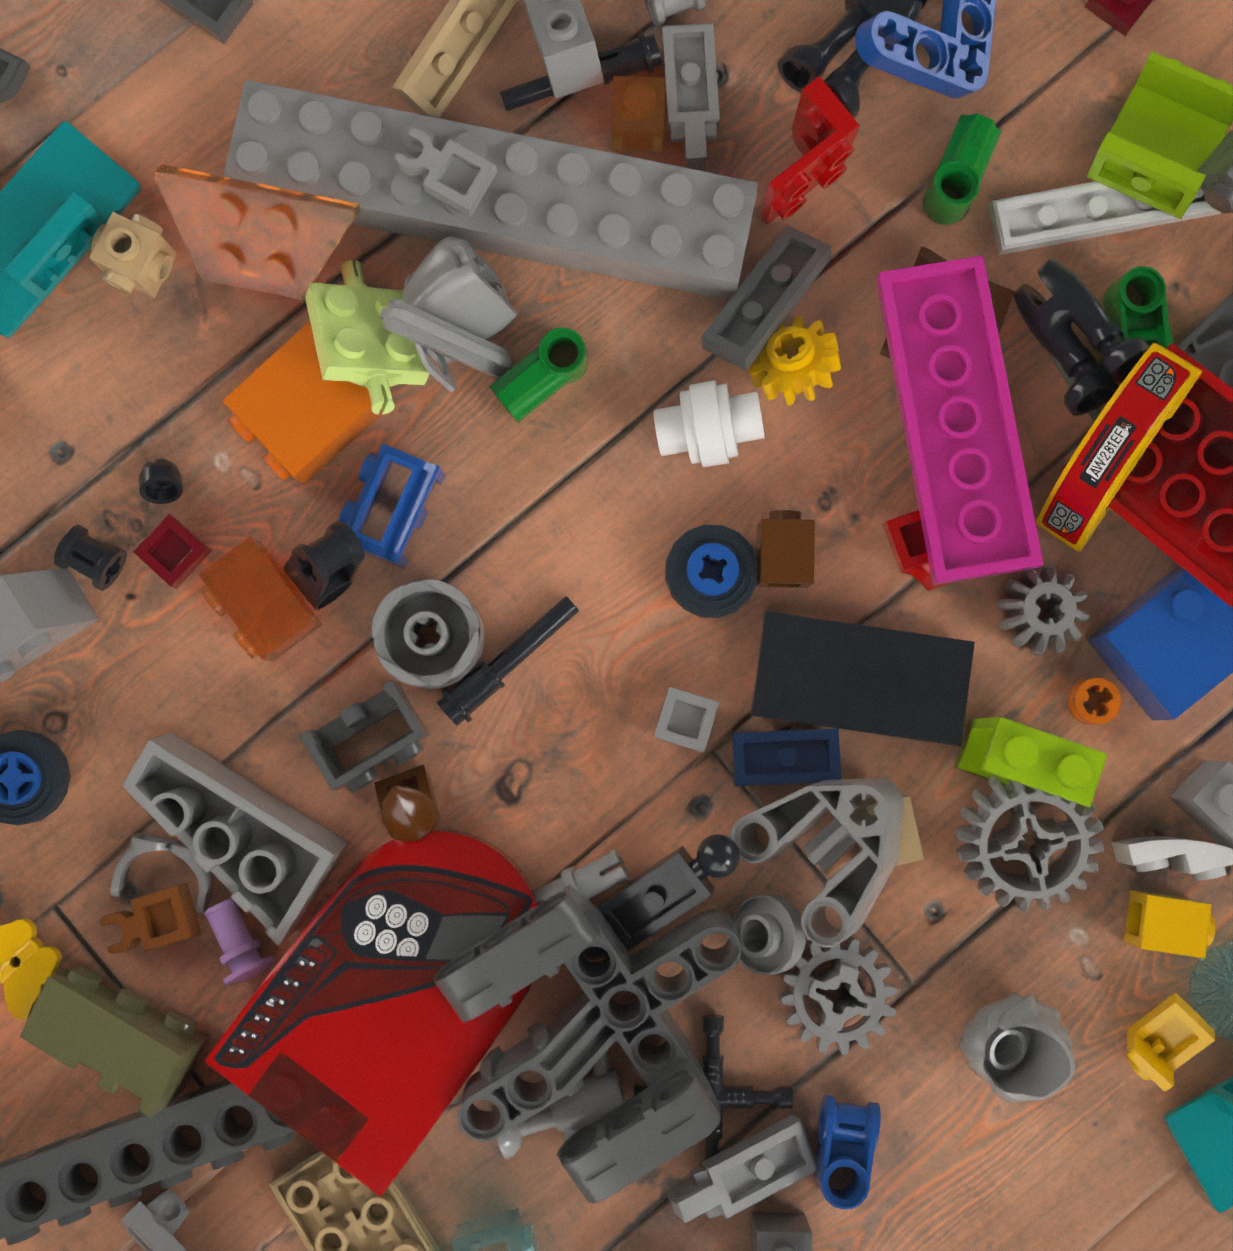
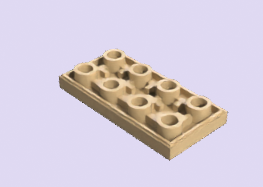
(342, 1214)

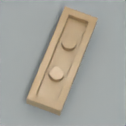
(449, 53)

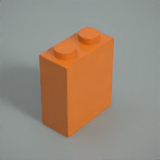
(297, 412)

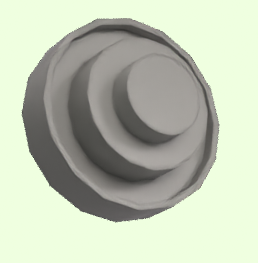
(769, 934)

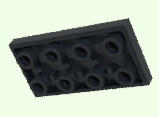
(862, 678)

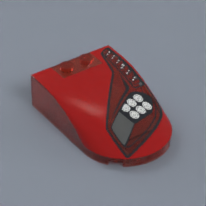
(349, 1024)

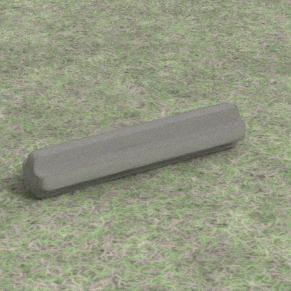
(445, 338)

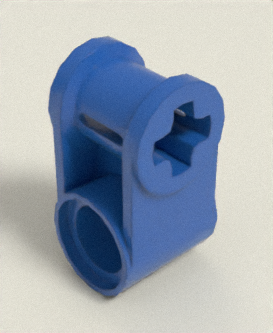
(848, 1139)

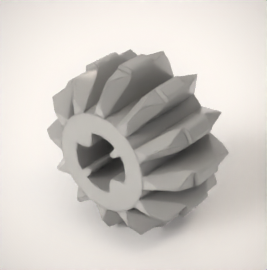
(1060, 609)

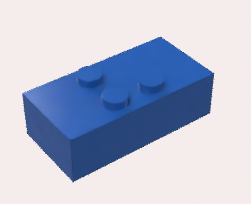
(1169, 645)

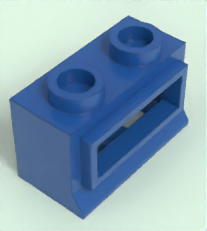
(409, 510)

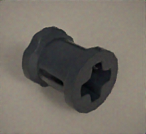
(90, 557)

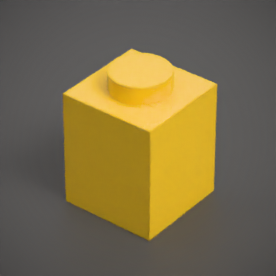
(1169, 924)

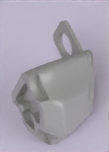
(460, 290)

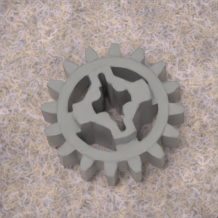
(832, 1017)

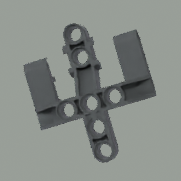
(647, 1128)

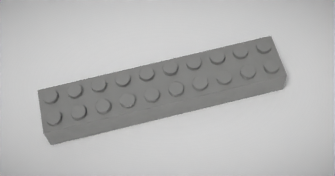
(542, 206)

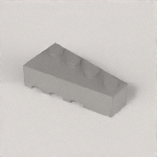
(237, 831)

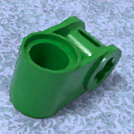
(1144, 321)

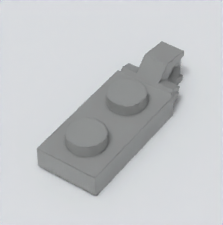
(691, 89)
(746, 1172)

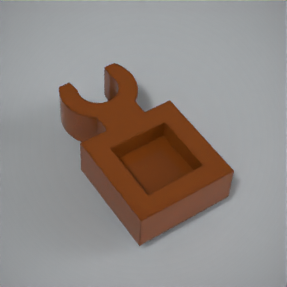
(155, 920)

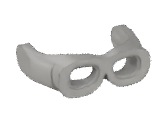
(145, 843)

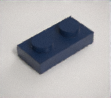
(785, 757)

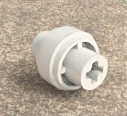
(709, 423)

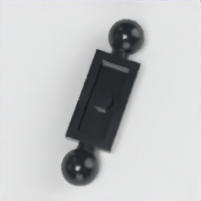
(665, 892)

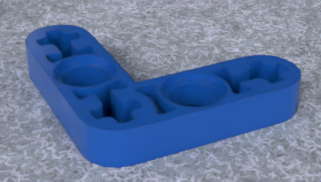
(956, 58)

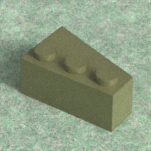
(115, 1036)

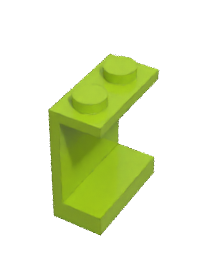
(1165, 135)
(1030, 758)

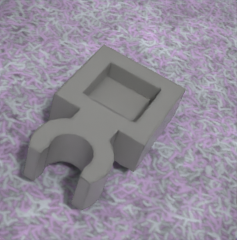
(453, 174)

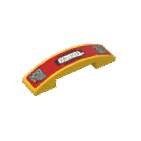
(1115, 445)

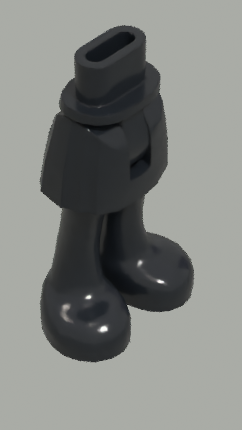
(807, 62)

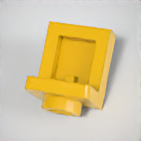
(1166, 1040)

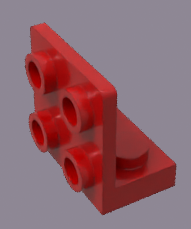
(825, 137)

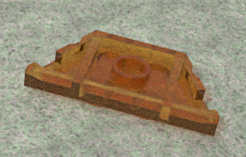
(254, 231)

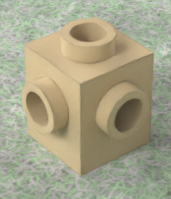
(132, 254)

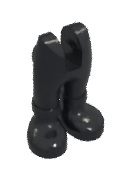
(1052, 327)

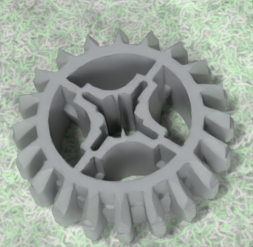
(1041, 880)

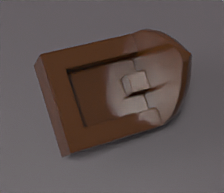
(408, 804)

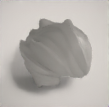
(1019, 1048)

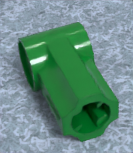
(961, 168)
(536, 378)

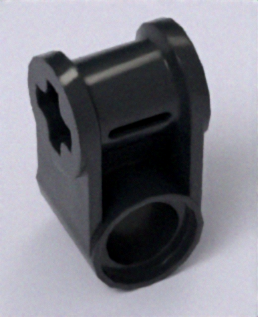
(326, 565)

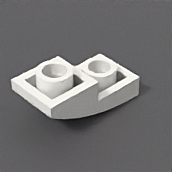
(1187, 856)

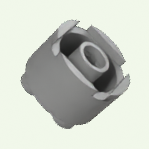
(399, 645)

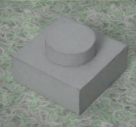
(686, 719)

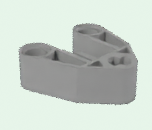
(859, 882)

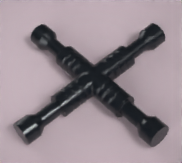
(729, 1095)

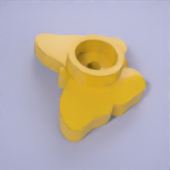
(37, 962)

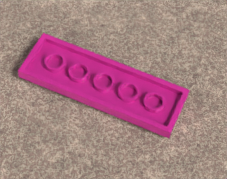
(958, 420)

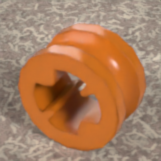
(1109, 707)

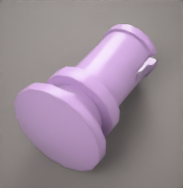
(236, 943)

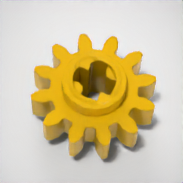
(796, 361)

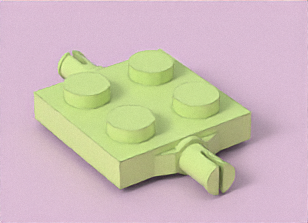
(354, 342)

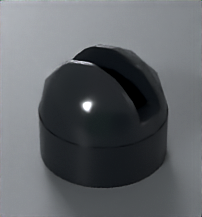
(151, 482)

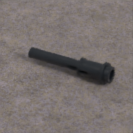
(616, 61)
(488, 678)

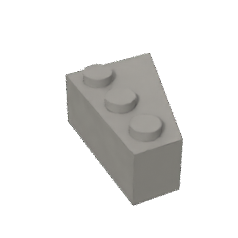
(38, 615)

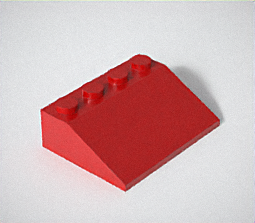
(1185, 484)

